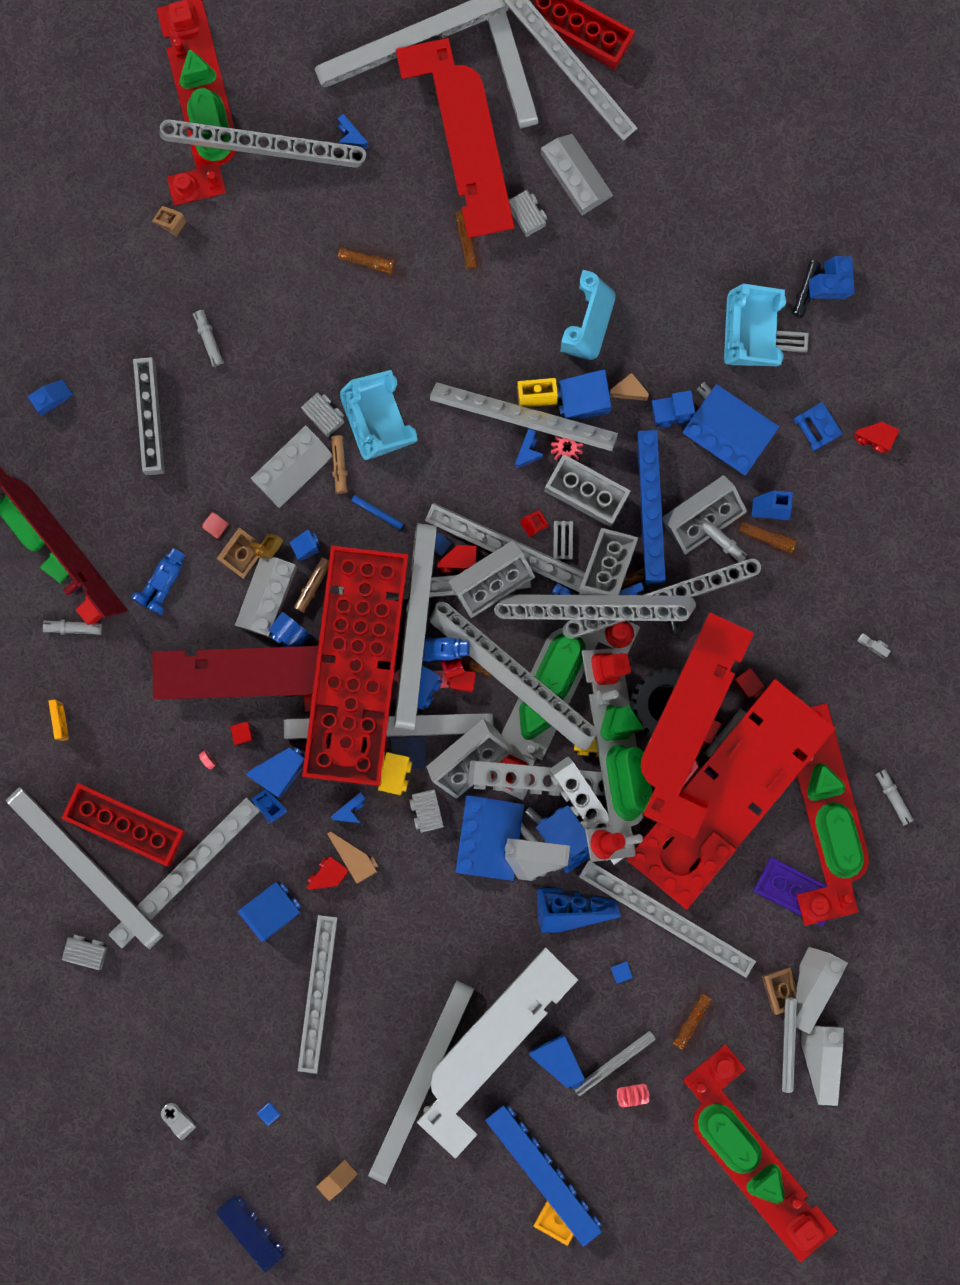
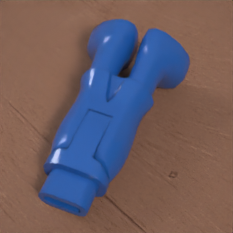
(161, 581)
(445, 649)

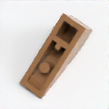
(356, 861)

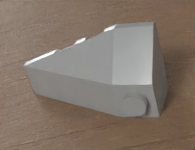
(535, 859)
(816, 983)
(824, 1058)

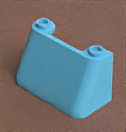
(753, 326)
(587, 341)
(375, 415)

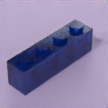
(250, 1233)

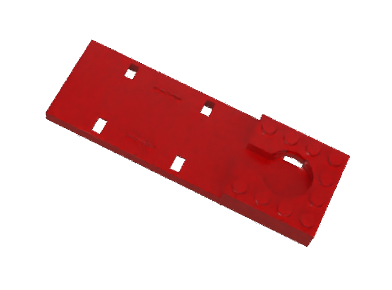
(352, 693)
(752, 767)

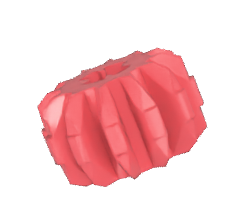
(559, 446)
(633, 1095)

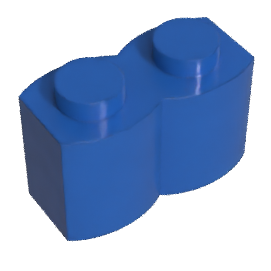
(289, 632)

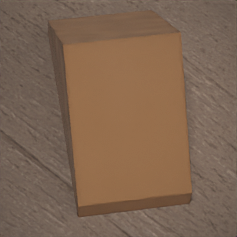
(170, 220)
(629, 389)
(337, 1180)

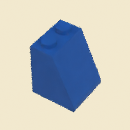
(584, 396)
(279, 771)
(566, 829)
(270, 911)
(559, 1061)

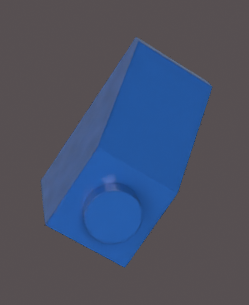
(50, 396)

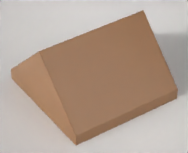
(238, 554)
(778, 987)

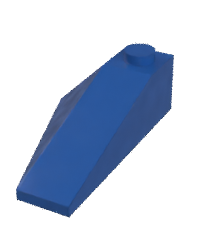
(566, 912)

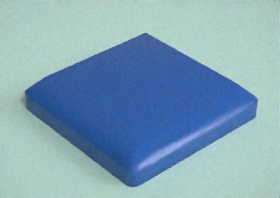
(441, 544)
(621, 972)
(268, 1113)

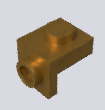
(268, 547)

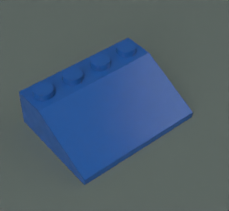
(730, 429)
(485, 835)

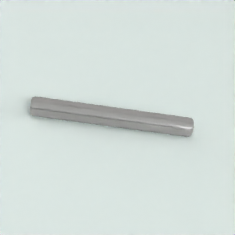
(789, 1044)
(615, 1063)

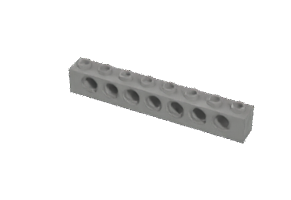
(479, 769)

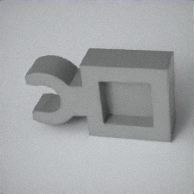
(878, 648)

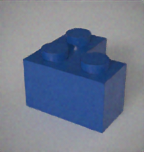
(837, 280)
(674, 409)

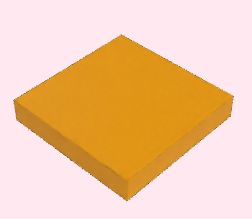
(58, 720)
(553, 1225)

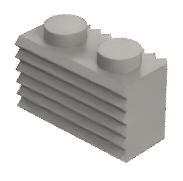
(526, 213)
(322, 414)
(427, 811)
(84, 952)

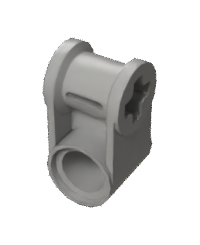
(180, 1124)

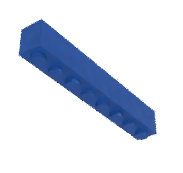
(651, 507)
(543, 1175)

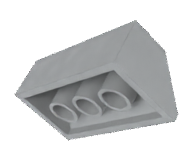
(575, 173)
(292, 467)
(587, 490)
(716, 502)
(608, 563)
(491, 579)
(266, 595)
(480, 743)

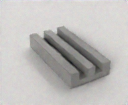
(787, 341)
(563, 524)

